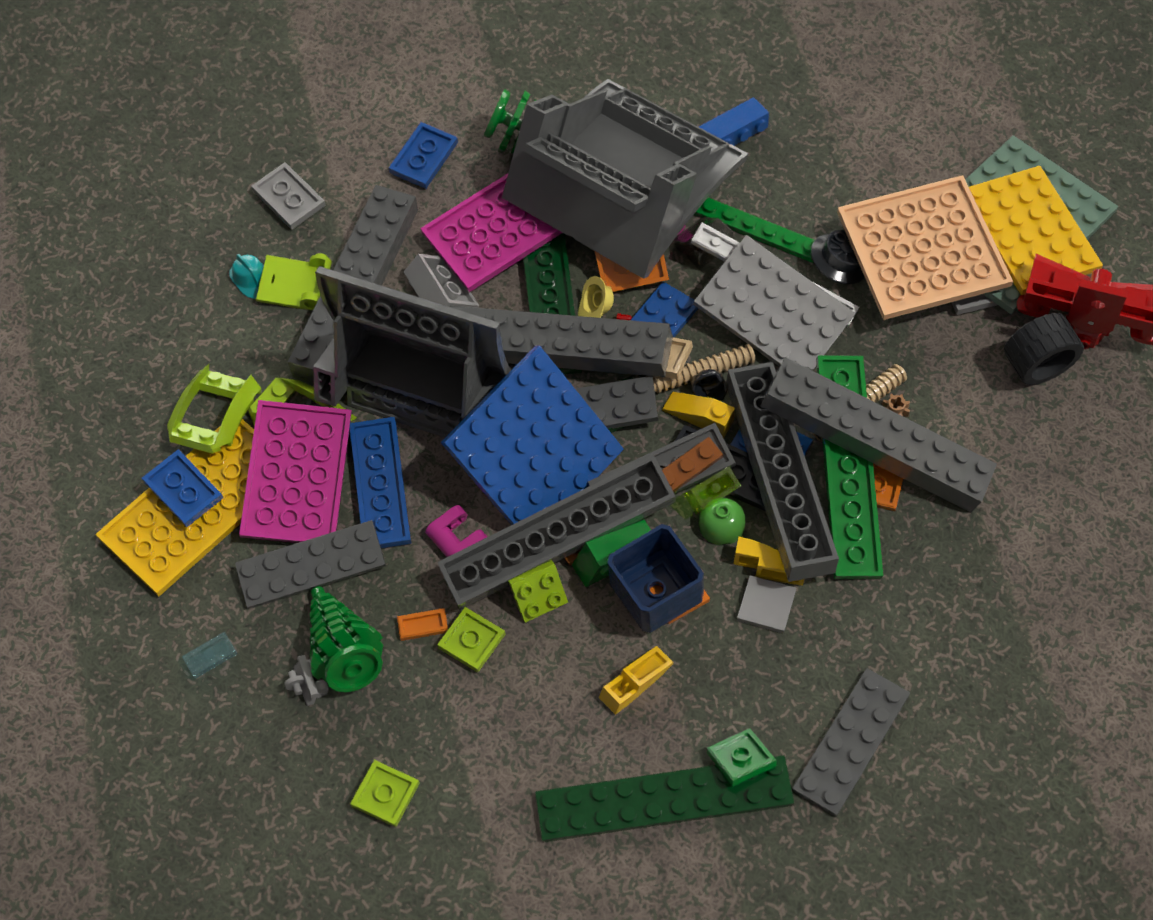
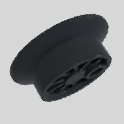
(835, 258)

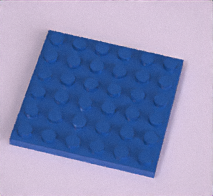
(532, 440)

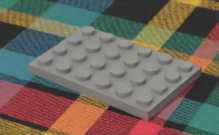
(773, 306)

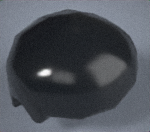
(712, 381)

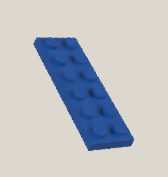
(380, 480)

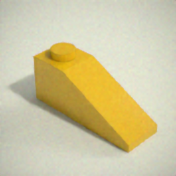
(700, 411)

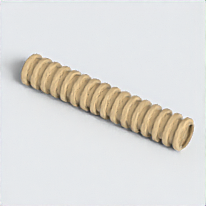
(719, 363)
(883, 384)

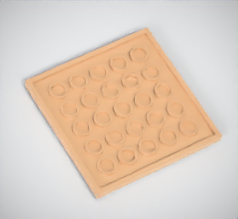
(924, 247)

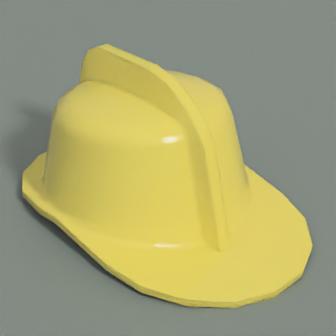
(596, 298)

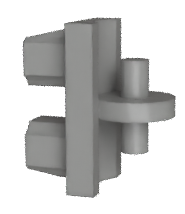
(303, 683)

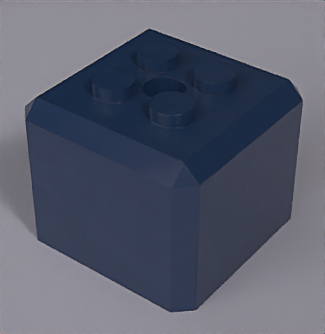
(652, 561)

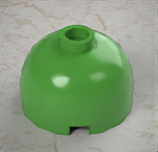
(722, 522)

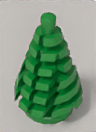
(501, 116)
(342, 645)

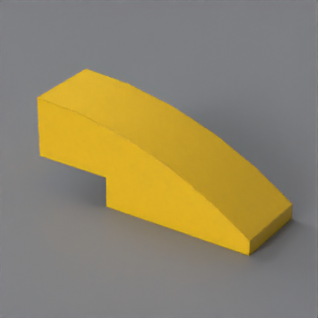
(763, 558)
(635, 679)

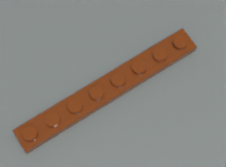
(684, 469)

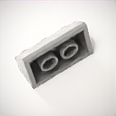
(437, 282)

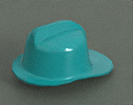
(246, 274)

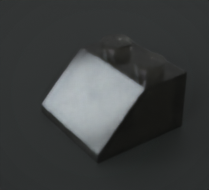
(696, 255)

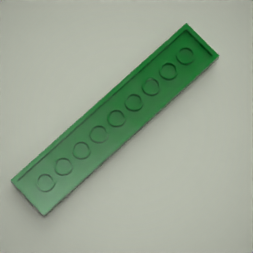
(851, 487)

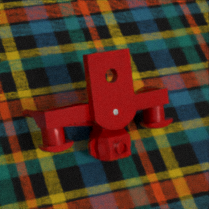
(1092, 301)

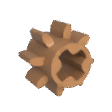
(898, 402)

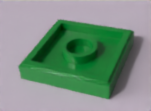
(741, 757)

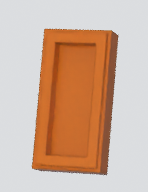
(422, 624)

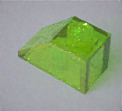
(712, 490)

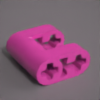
(441, 532)

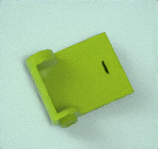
(293, 283)

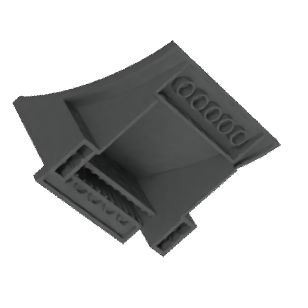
(615, 172)
(405, 355)

